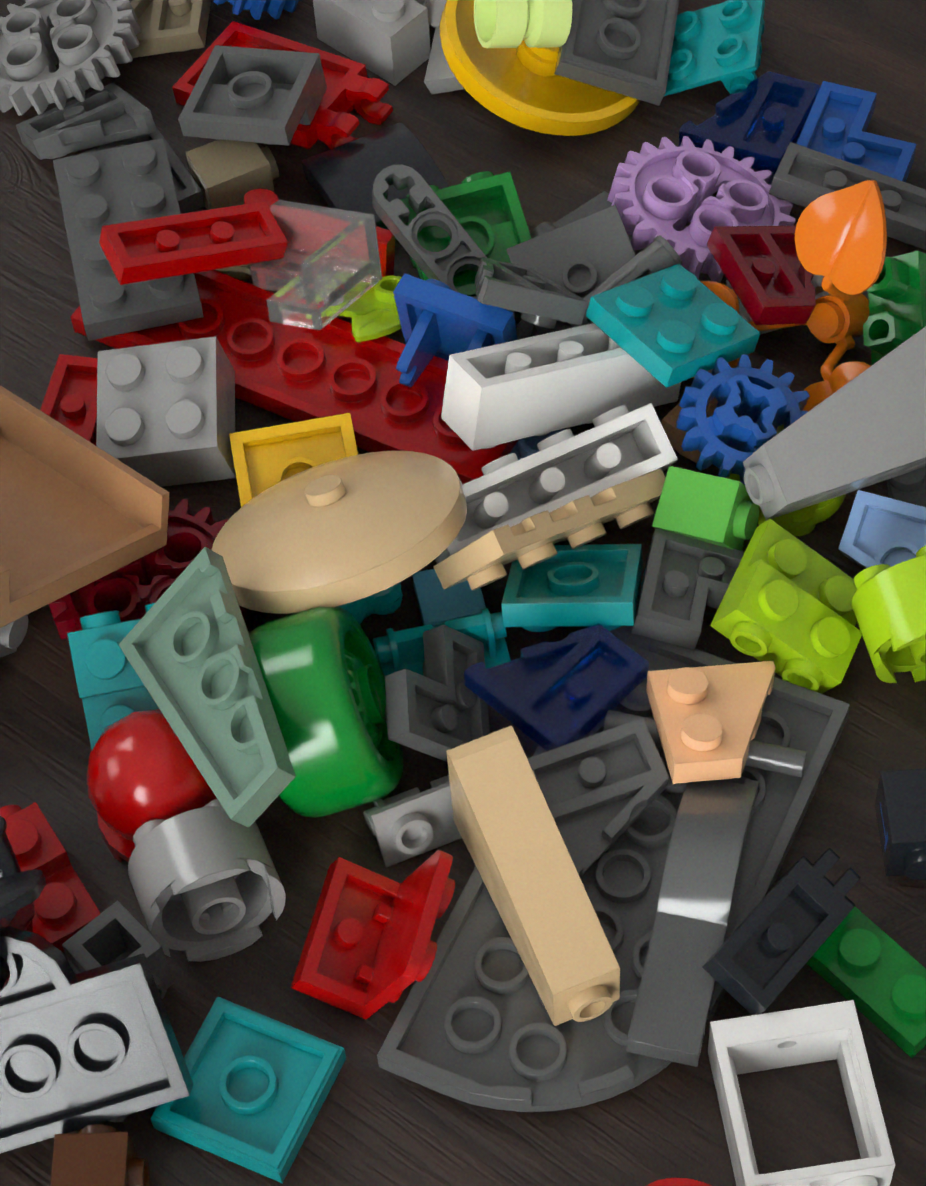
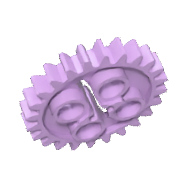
(676, 184)

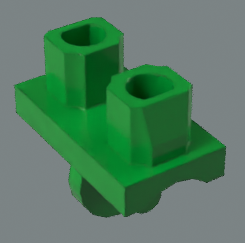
(896, 304)

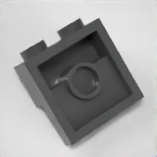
(254, 95)

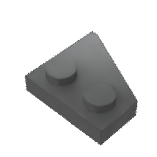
(600, 787)

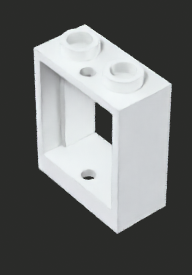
(792, 1040)

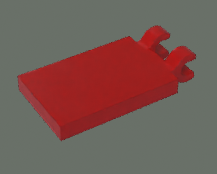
(345, 82)

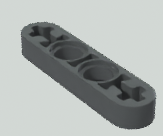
(442, 265)

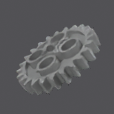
(85, 42)

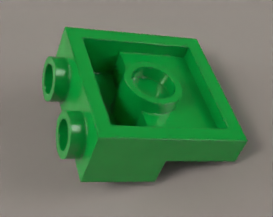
(487, 211)

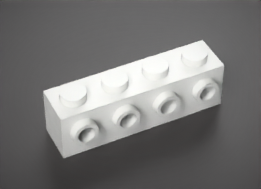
(543, 386)
(564, 470)

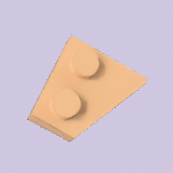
(708, 717)

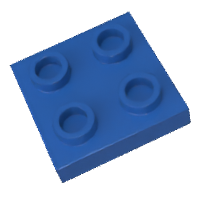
(444, 323)

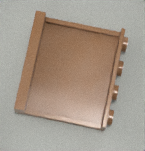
(66, 511)

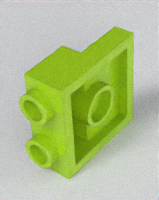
(791, 610)

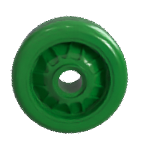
(329, 710)

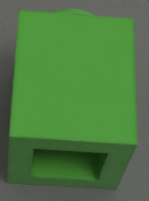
(706, 508)

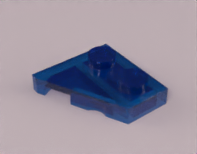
(758, 120)
(561, 686)

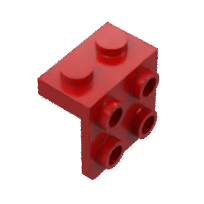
(372, 934)

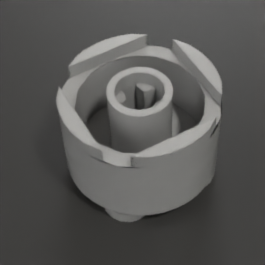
(204, 882)

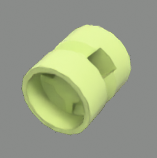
(510, 21)

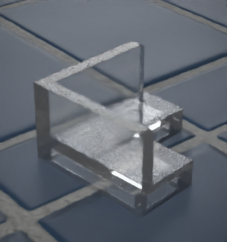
(325, 265)

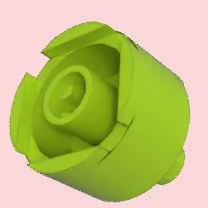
(893, 616)

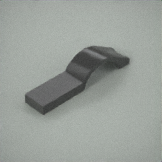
(691, 920)

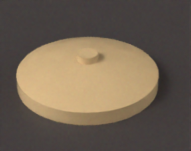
(341, 531)

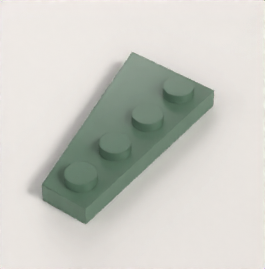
(211, 689)

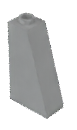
(848, 440)

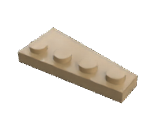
(535, 536)

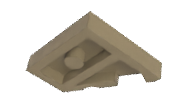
(170, 25)

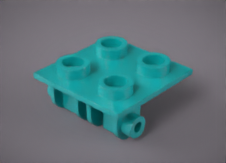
(717, 46)

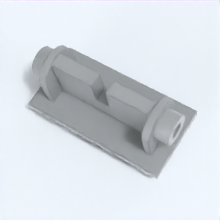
(413, 822)

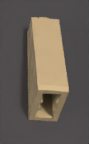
(531, 877)

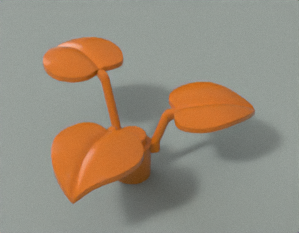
(846, 243)

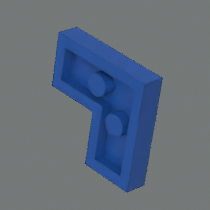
(839, 130)

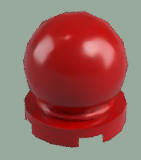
(141, 776)

